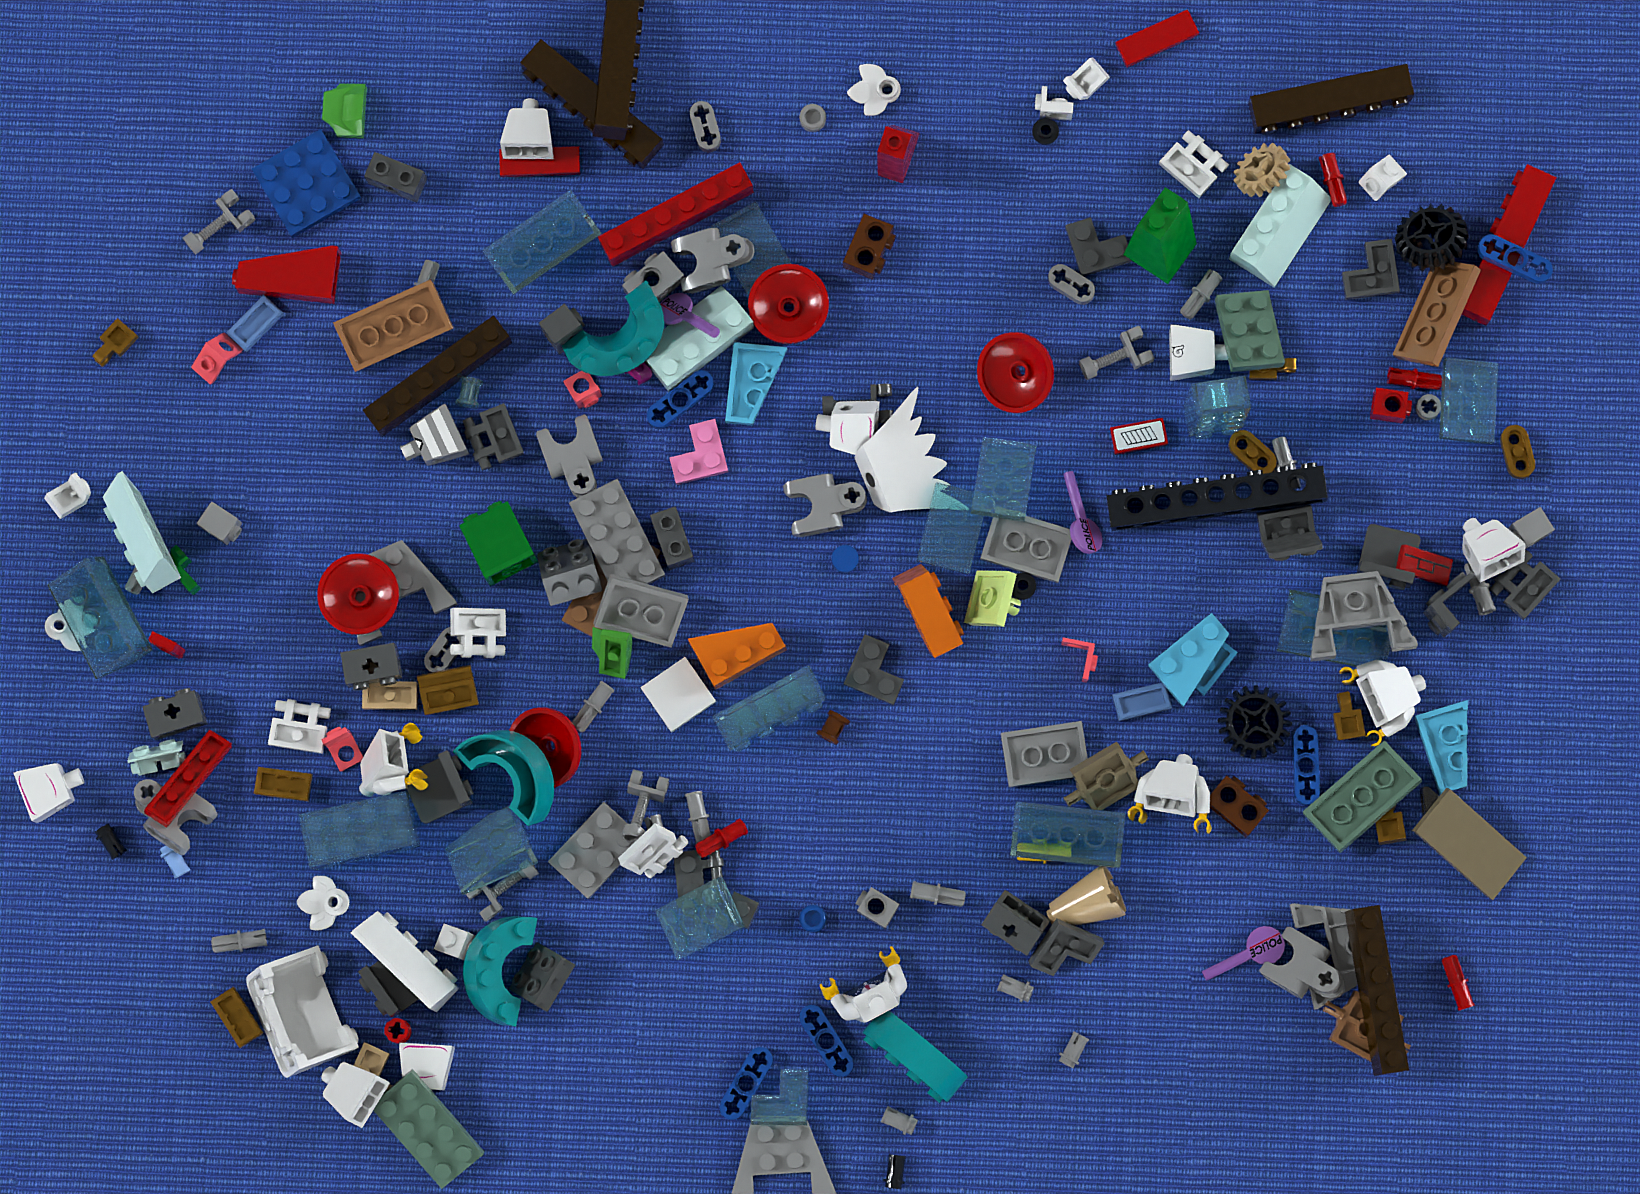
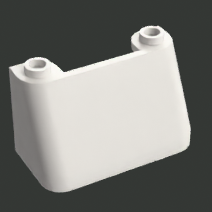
(299, 1012)

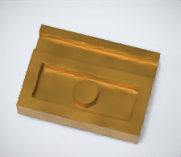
(447, 690)

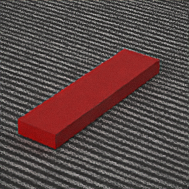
(188, 778)

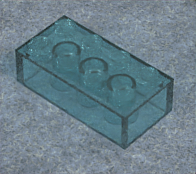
(1217, 407)
(359, 830)

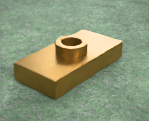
(283, 784)
(236, 1017)

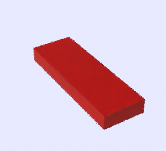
(1157, 38)
(565, 162)

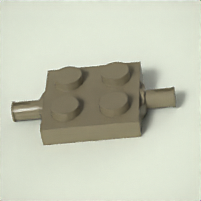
(1105, 777)

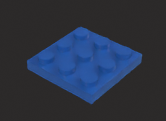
(306, 183)

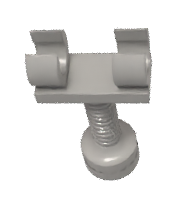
(245, 219)
(1090, 367)
(634, 831)
(492, 893)

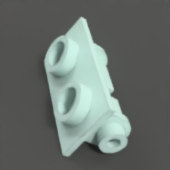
(146, 758)

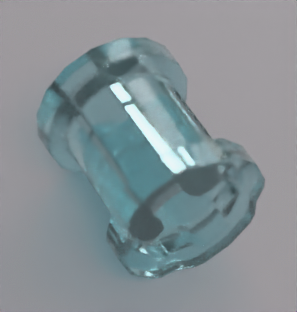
(469, 392)

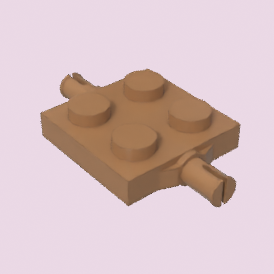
(1350, 1027)

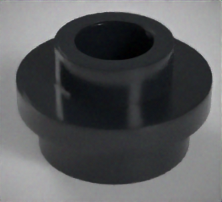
(1045, 139)
(1029, 592)

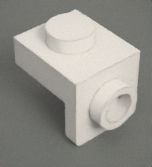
(1086, 80)
(1382, 177)
(69, 496)
(454, 941)

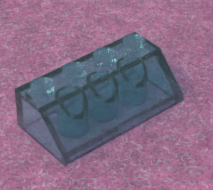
(541, 242)
(99, 616)
(1351, 645)
(769, 708)
(1067, 834)

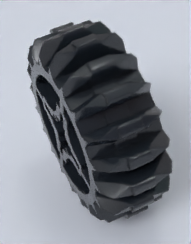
(1446, 229)
(1244, 714)

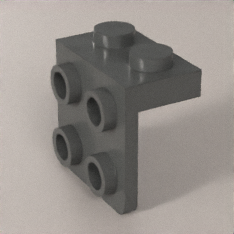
(1288, 532)
(1381, 554)
(568, 571)
(1439, 616)
(445, 789)
(388, 989)

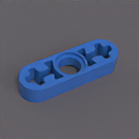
(1517, 270)
(660, 406)
(1298, 745)
(823, 1019)
(757, 1081)

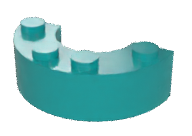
(626, 347)
(523, 762)
(484, 967)
(916, 1054)

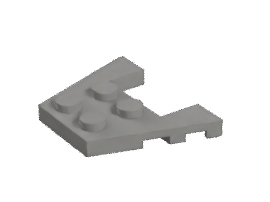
(411, 578)
(1354, 603)
(1338, 942)
(781, 1151)

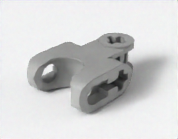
(713, 257)
(572, 459)
(827, 501)
(195, 809)
(1305, 969)

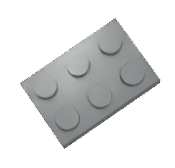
(1028, 546)
(641, 610)
(1043, 753)
(592, 851)

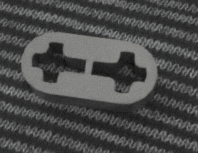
(699, 128)
(1074, 279)
(437, 649)

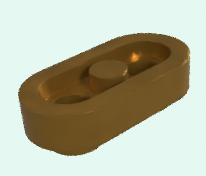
(1254, 451)
(1517, 452)

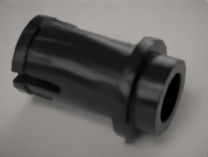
(109, 839)
(895, 1172)

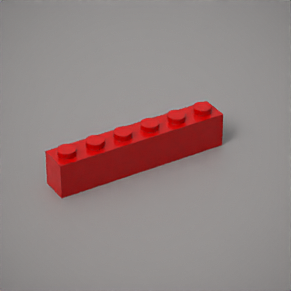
(676, 214)
(1515, 226)

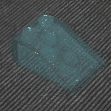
(490, 851)

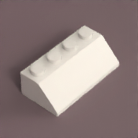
(406, 961)

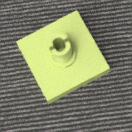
(991, 599)

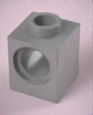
(220, 523)
(1532, 527)
(885, 916)

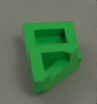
(182, 561)

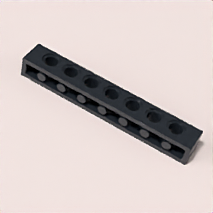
(1150, 515)

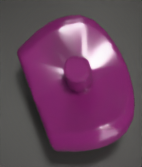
(641, 373)

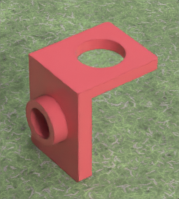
(213, 357)
(589, 396)
(1091, 660)
(336, 740)

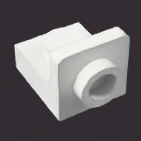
(1056, 109)

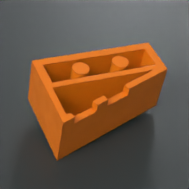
(929, 610)
(736, 651)

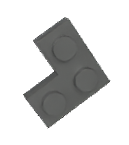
(1090, 253)
(1378, 278)
(866, 673)
(1061, 941)

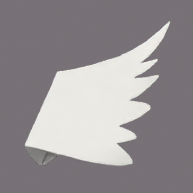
(896, 462)

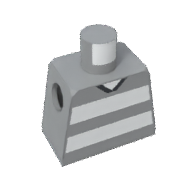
(435, 438)

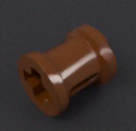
(833, 727)

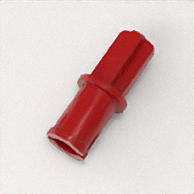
(1333, 179)
(1413, 378)
(721, 838)
(1457, 982)

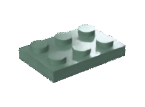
(1249, 331)

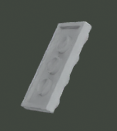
(616, 534)

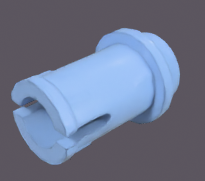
(175, 861)

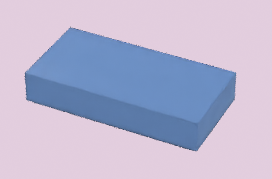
(255, 323)
(1141, 701)

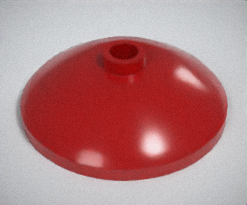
(784, 286)
(1000, 373)
(352, 576)
(549, 725)

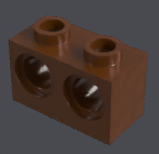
(862, 244)
(1232, 811)

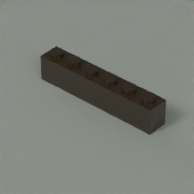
(617, 69)
(579, 95)
(1331, 99)
(437, 376)
(1376, 990)

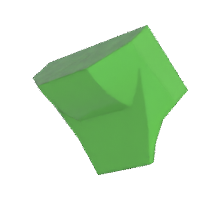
(345, 110)
(613, 651)

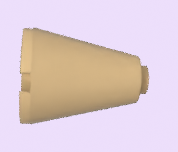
(1089, 900)

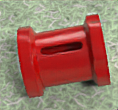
(402, 1038)

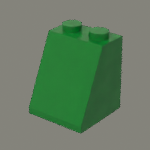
(1163, 237)
(498, 542)

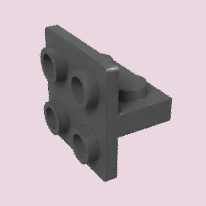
(541, 976)

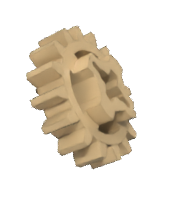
(1262, 170)

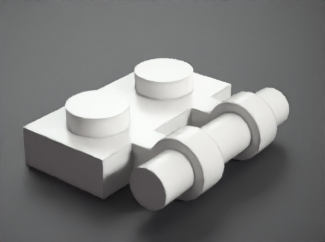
(1188, 169)
(478, 623)
(295, 734)
(653, 851)

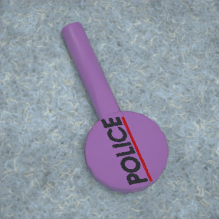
(679, 307)
(1083, 531)
(1262, 946)

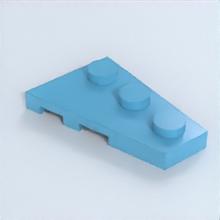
(750, 380)
(1189, 657)
(1445, 743)

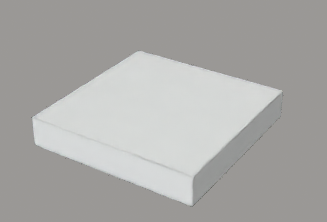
(678, 694)

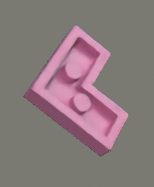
(706, 459)

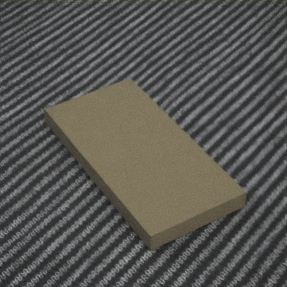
(1469, 843)

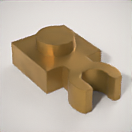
(1390, 828)

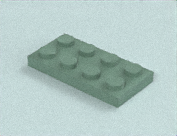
(1362, 796)
(427, 1129)

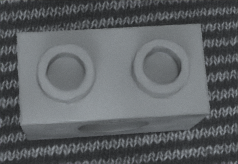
(659, 266)

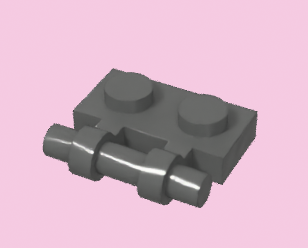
(501, 435)
(1530, 591)
(690, 868)

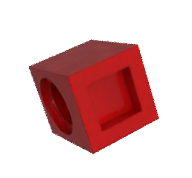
(1380, 412)

